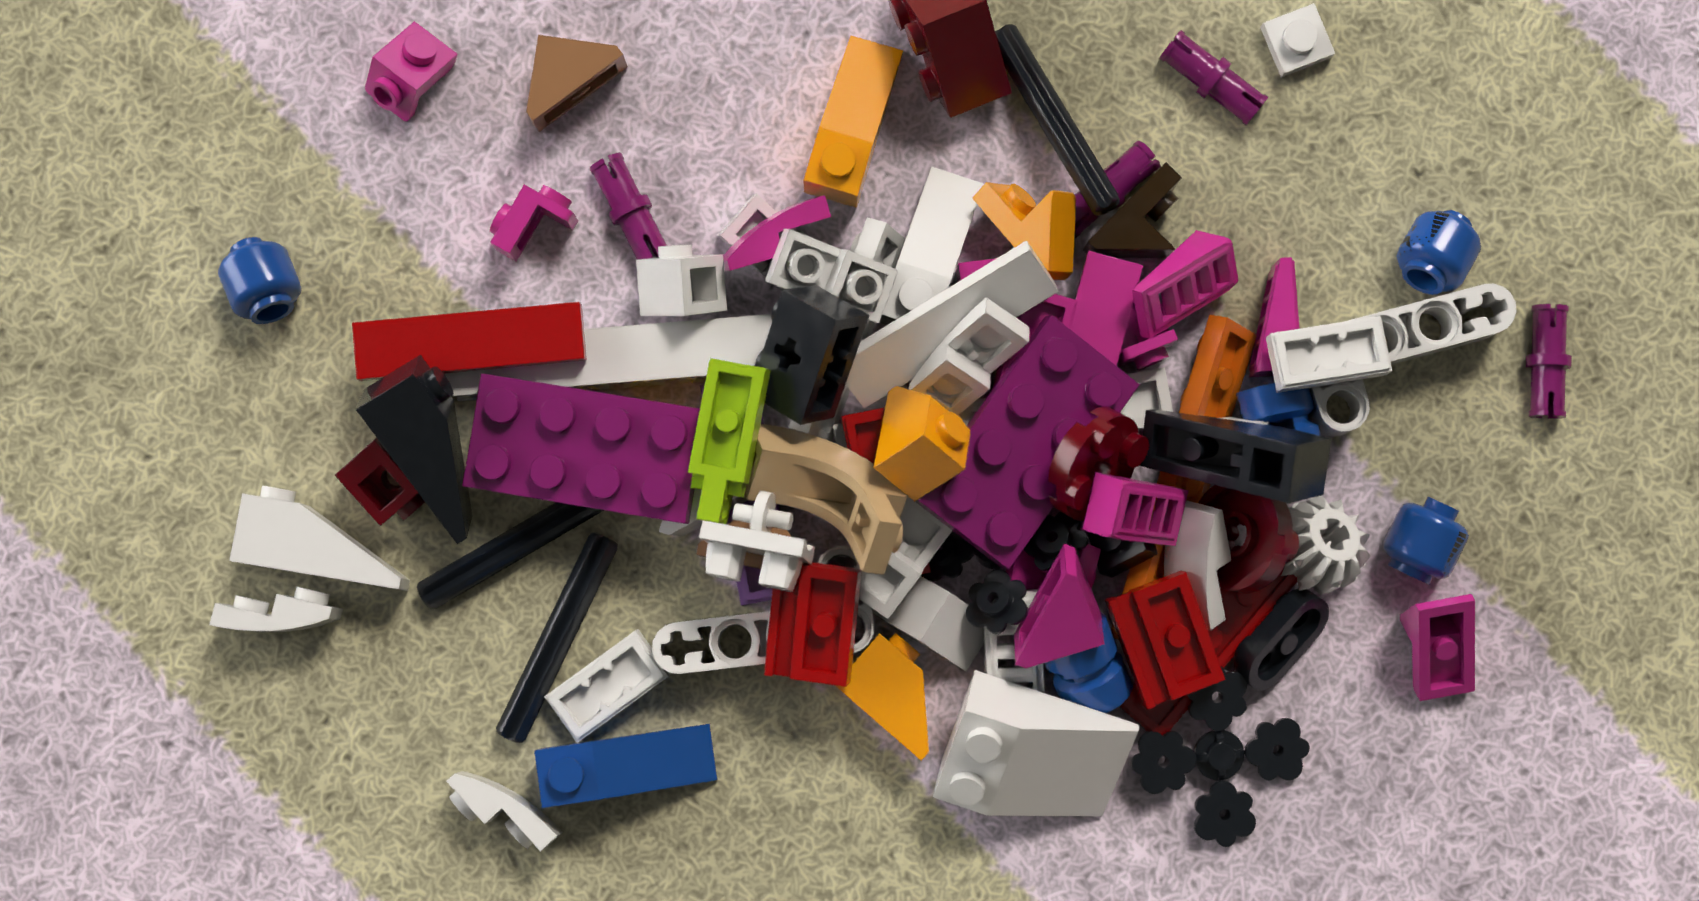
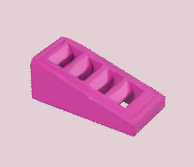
(1187, 281)
(1277, 313)
(1109, 504)

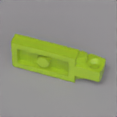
(726, 435)

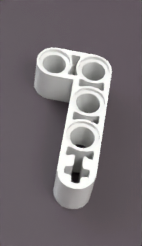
(1408, 343)
(755, 623)

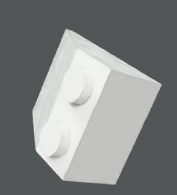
(1031, 753)

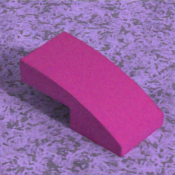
(762, 240)

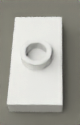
(1328, 354)
(606, 686)

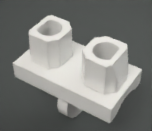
(781, 553)

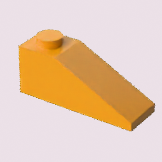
(852, 121)

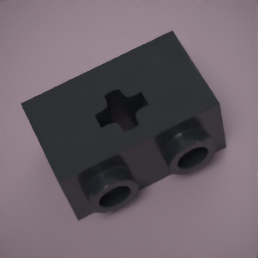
(810, 352)

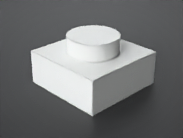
(1297, 40)

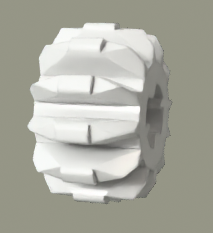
(1328, 546)

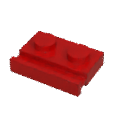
(815, 626)
(1165, 639)

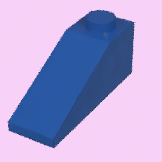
(625, 765)

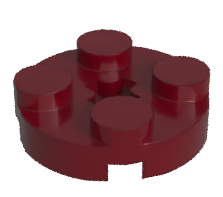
(1103, 446)
(1268, 539)

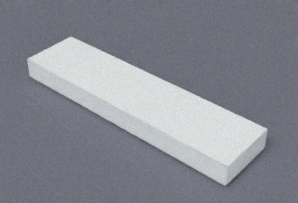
(902, 347)

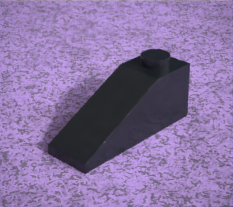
(418, 427)
(1238, 454)

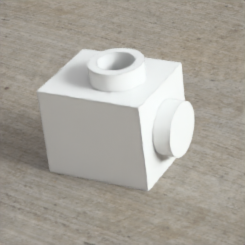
(681, 283)

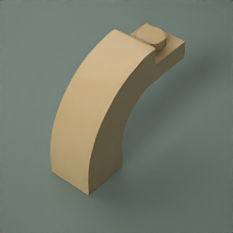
(833, 486)

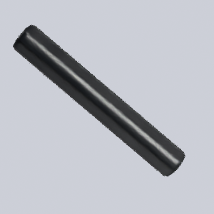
(1056, 122)
(502, 552)
(556, 638)

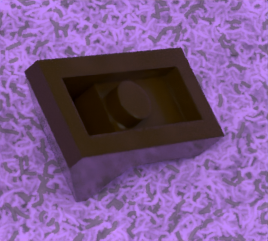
(1128, 232)

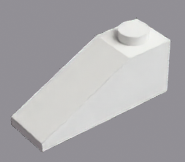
(932, 242)
(297, 538)

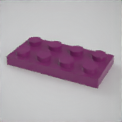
(1015, 436)
(582, 448)

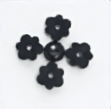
(998, 584)
(1220, 757)

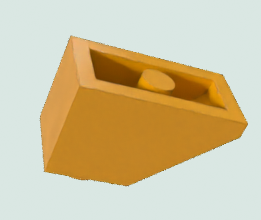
(920, 443)
(892, 691)

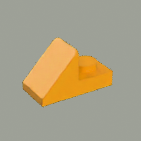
(1046, 226)

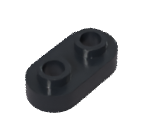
(1281, 638)

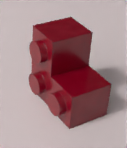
(958, 51)

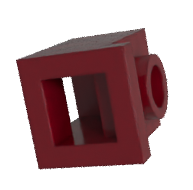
(368, 483)

